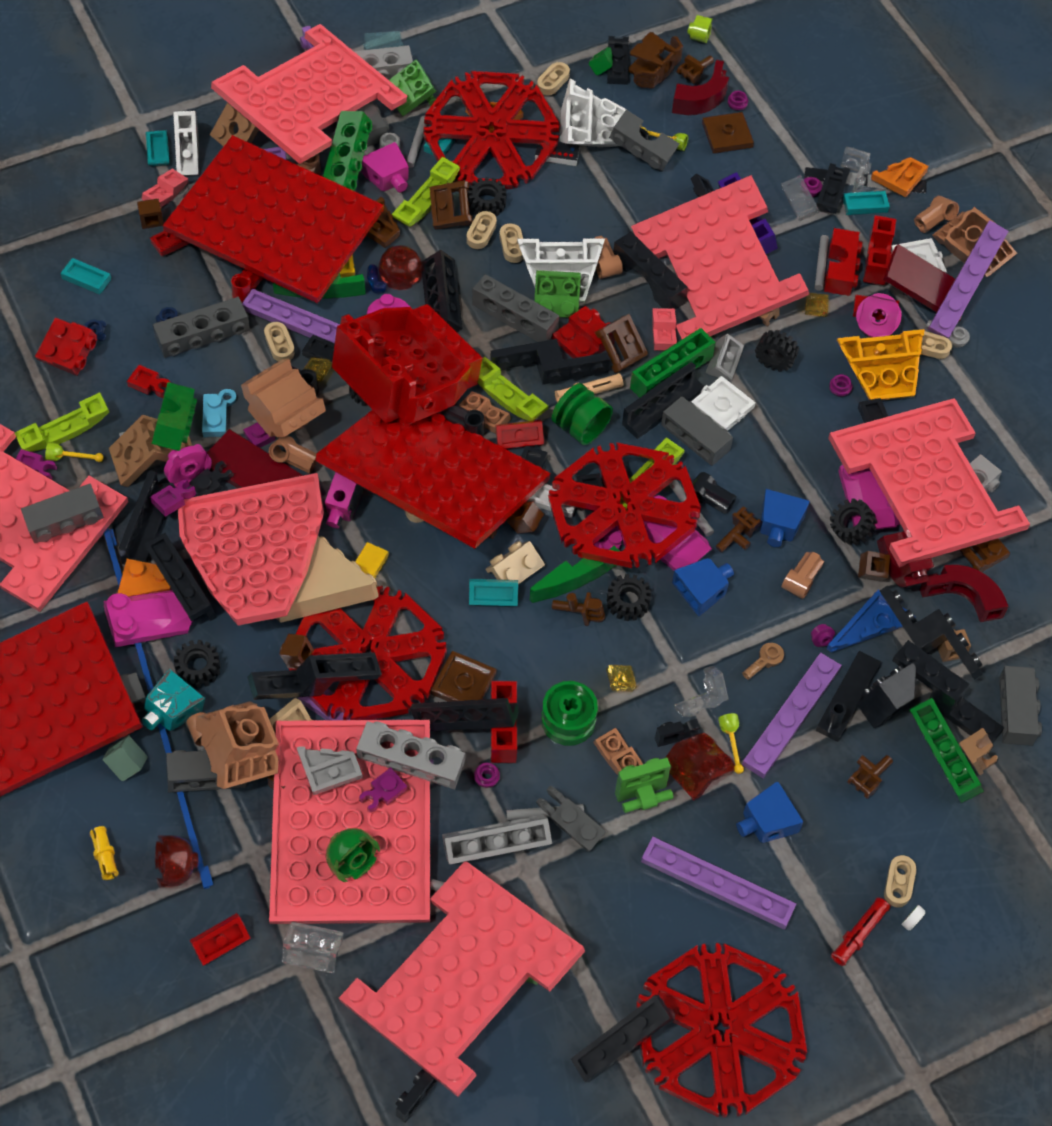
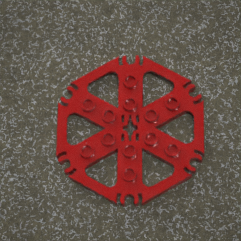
(501, 118)
(611, 513)
(387, 650)
(744, 1038)

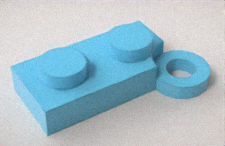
(215, 413)

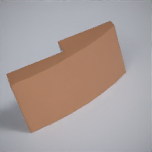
(492, 415)
(616, 751)

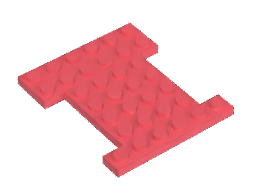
(307, 93)
(720, 258)
(927, 480)
(42, 566)
(463, 974)

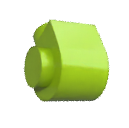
(700, 29)

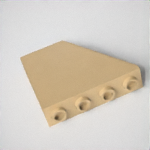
(330, 583)

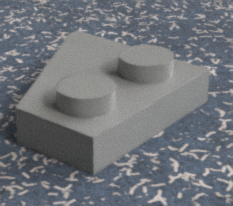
(329, 768)

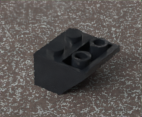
(888, 695)

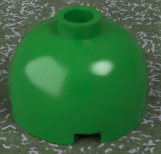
(351, 853)

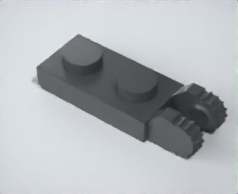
(572, 820)

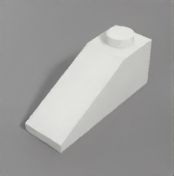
(186, 143)

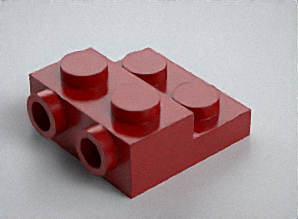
(579, 335)
(67, 346)

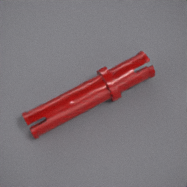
(860, 932)

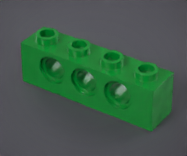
(348, 148)
(694, 348)
(946, 750)

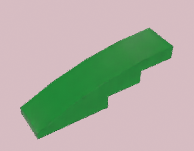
(340, 288)
(569, 578)

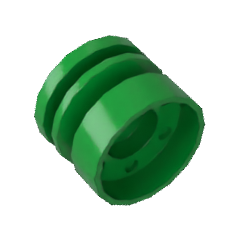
(582, 414)

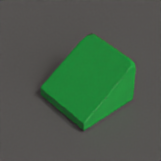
(601, 61)

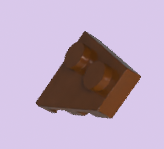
(384, 229)

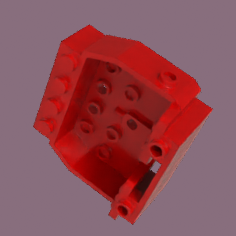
(404, 362)

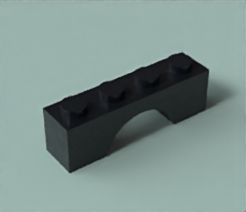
(665, 285)

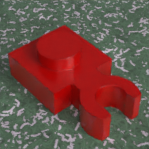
(145, 380)

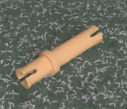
(611, 382)

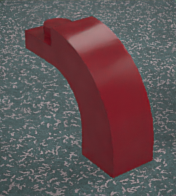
(701, 98)
(912, 572)
(972, 585)

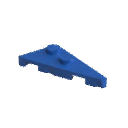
(869, 622)

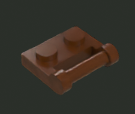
(443, 205)
(626, 339)
(991, 552)

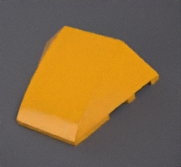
(885, 363)

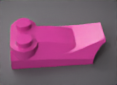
(865, 487)
(686, 552)
(145, 617)

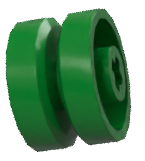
(569, 713)

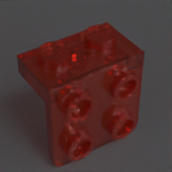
(698, 763)

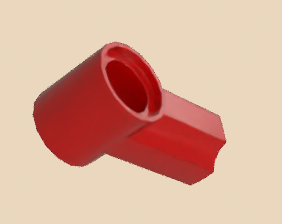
(244, 283)

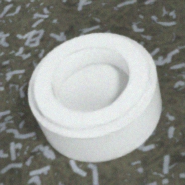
(913, 918)

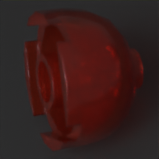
(400, 267)
(174, 860)

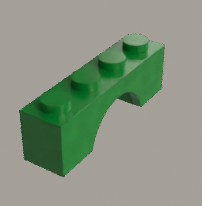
(175, 417)

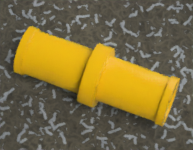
(104, 853)

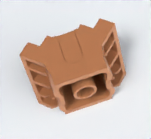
(962, 234)
(281, 399)
(239, 743)

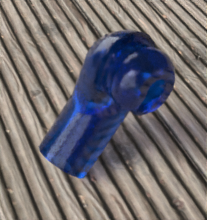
(372, 277)

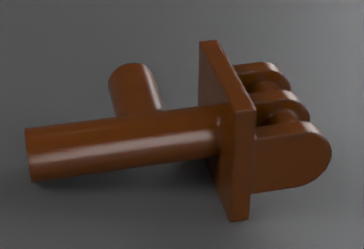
(693, 69)
(741, 525)
(591, 609)
(867, 775)

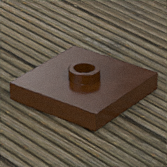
(727, 132)
(463, 679)

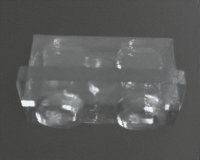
(311, 947)

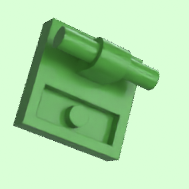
(415, 85)
(558, 291)
(641, 783)

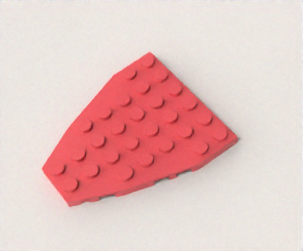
(254, 544)

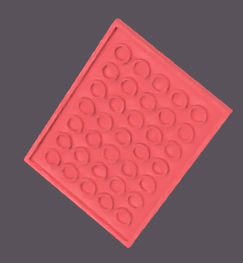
(303, 825)

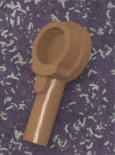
(770, 655)

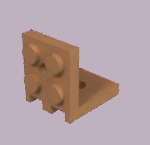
(225, 126)
(134, 452)

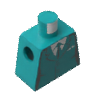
(171, 703)

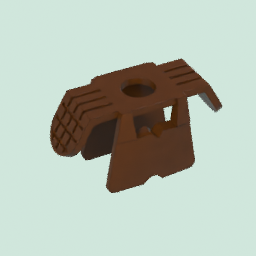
(650, 66)

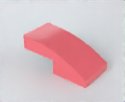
(167, 187)
(663, 328)

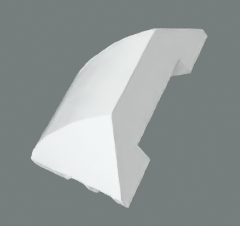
(587, 118)
(563, 257)

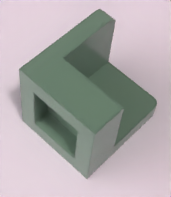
(125, 758)

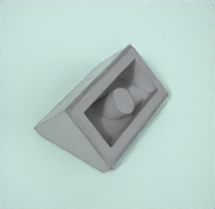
(725, 357)

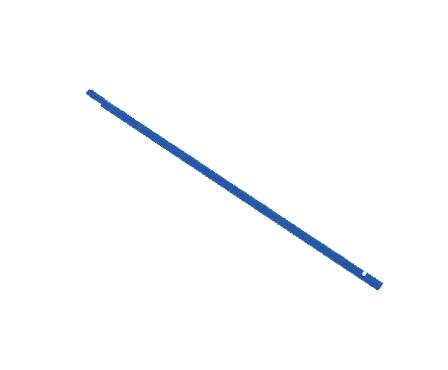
(203, 871)

